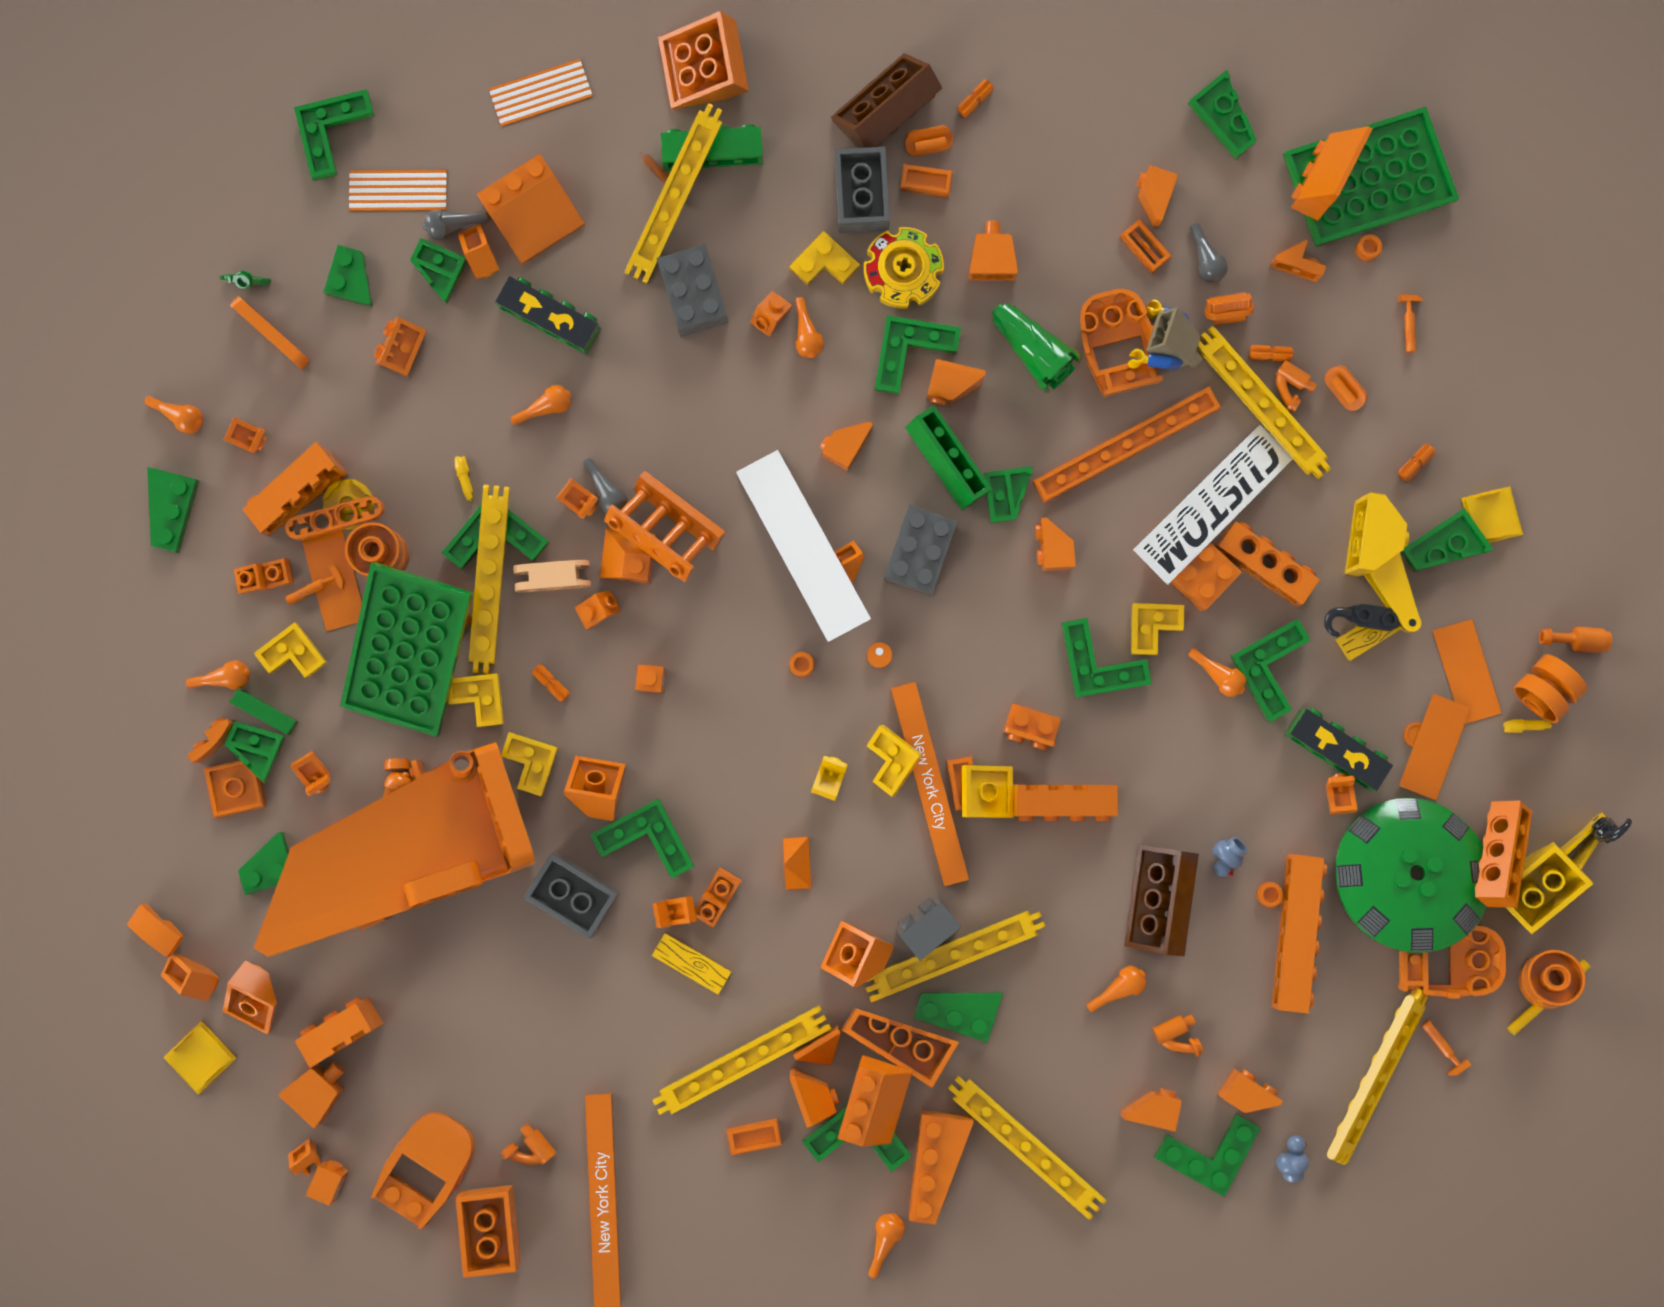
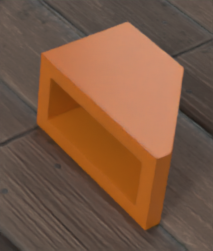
(1155, 192)
(478, 251)
(845, 444)
(189, 977)
(1155, 1109)

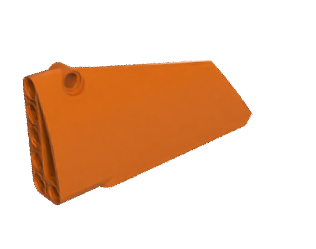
(400, 853)

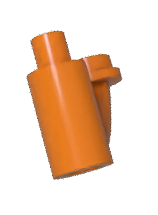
(1296, 377)
(1173, 1028)
(536, 1143)

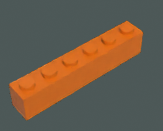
(1298, 933)

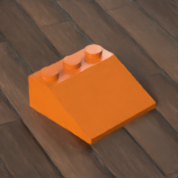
(703, 62)
(1328, 171)
(530, 209)

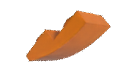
(263, 576)
(216, 735)
(717, 897)
(154, 931)

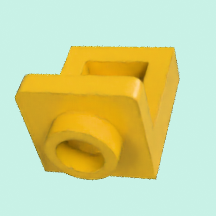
(829, 777)

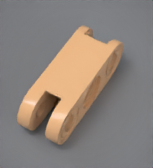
(551, 576)

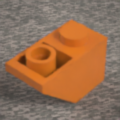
(1055, 547)
(1246, 1094)

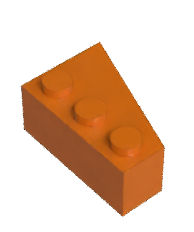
(338, 1030)

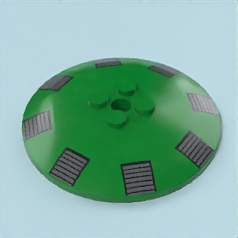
(1377, 881)

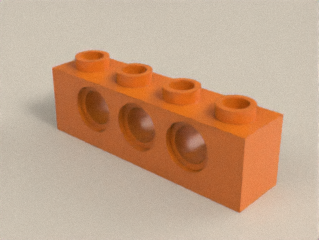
(1252, 563)
(1503, 854)

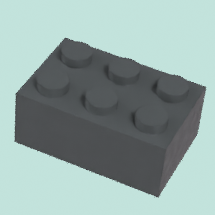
(862, 189)
(692, 290)
(920, 550)
(571, 895)
(927, 927)

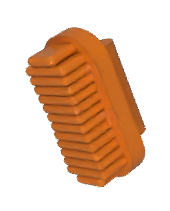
(928, 140)
(1229, 308)
(1346, 388)

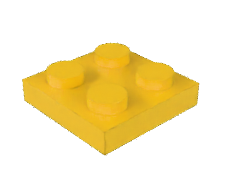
(987, 791)

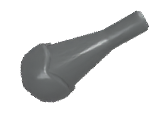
(440, 224)
(1212, 266)
(606, 490)

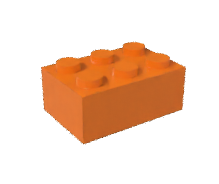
(1206, 577)
(488, 1231)

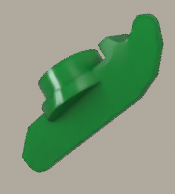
(245, 280)

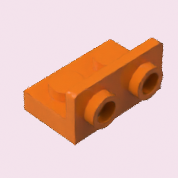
(399, 346)
(1031, 726)

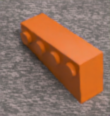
(294, 489)
(1065, 800)
(902, 1044)
(937, 1155)

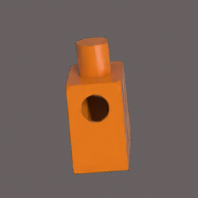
(993, 255)
(314, 1093)

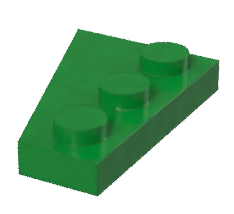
(1221, 112)
(169, 507)
(1447, 542)
(960, 1012)

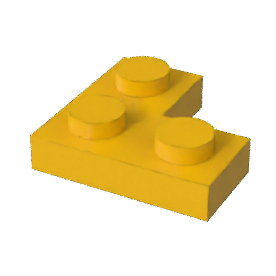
(824, 254)
(1146, 622)
(291, 645)
(484, 692)
(537, 759)
(899, 759)

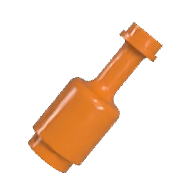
(1580, 639)

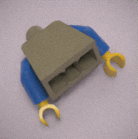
(1171, 341)

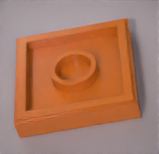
(233, 789)

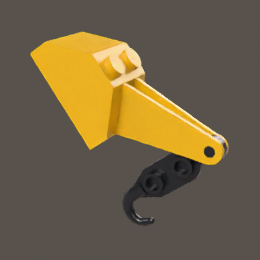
(1374, 551)
(1554, 879)

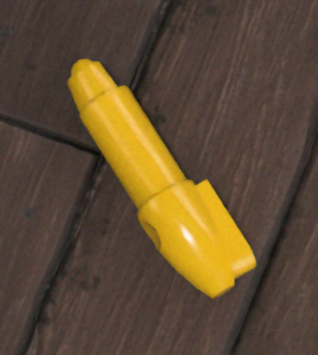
(462, 472)
(1520, 725)

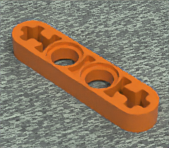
(270, 332)
(335, 520)

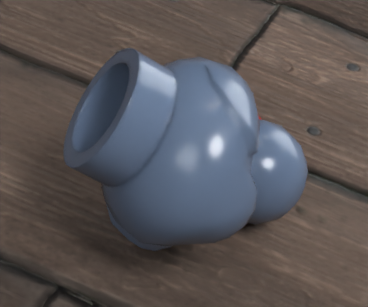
(1230, 855)
(1293, 1162)

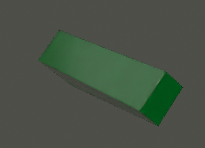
(263, 711)

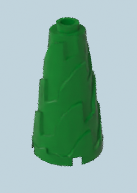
(1039, 350)

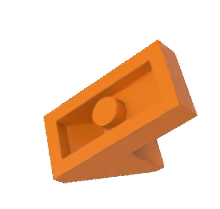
(1293, 263)

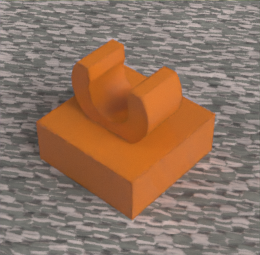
(302, 1157)

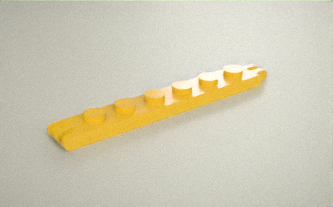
(675, 193)
(1263, 403)
(489, 578)
(955, 954)
(741, 1061)
(1378, 1076)
(1026, 1146)

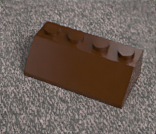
(887, 101)
(1161, 900)

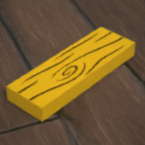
(1361, 639)
(691, 963)

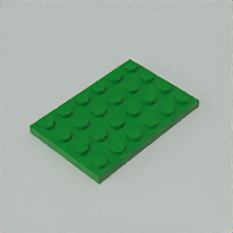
(1393, 178)
(405, 649)

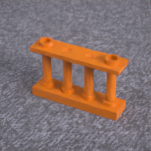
(678, 510)

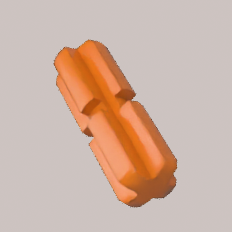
(971, 102)
(1264, 352)
(1412, 467)
(547, 679)

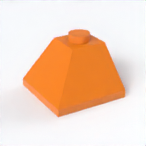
(953, 382)
(624, 560)
(595, 786)
(856, 955)
(251, 997)
(813, 1097)

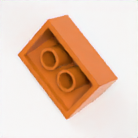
(874, 1103)

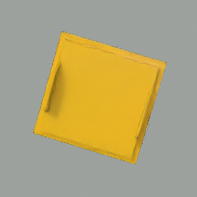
(1494, 514)
(200, 1057)

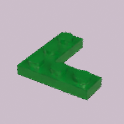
(318, 116)
(913, 333)
(519, 534)
(1253, 664)
(1086, 676)
(649, 820)
(825, 1140)
(1222, 1168)

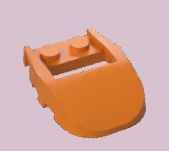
(1112, 319)
(1475, 967)
(438, 1146)

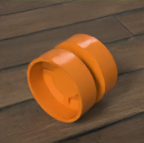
(375, 544)
(1550, 688)
(1551, 979)

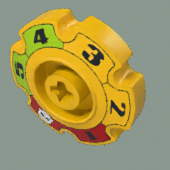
(889, 254)

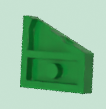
(438, 267)
(348, 277)
(1006, 493)
(255, 748)
(266, 866)

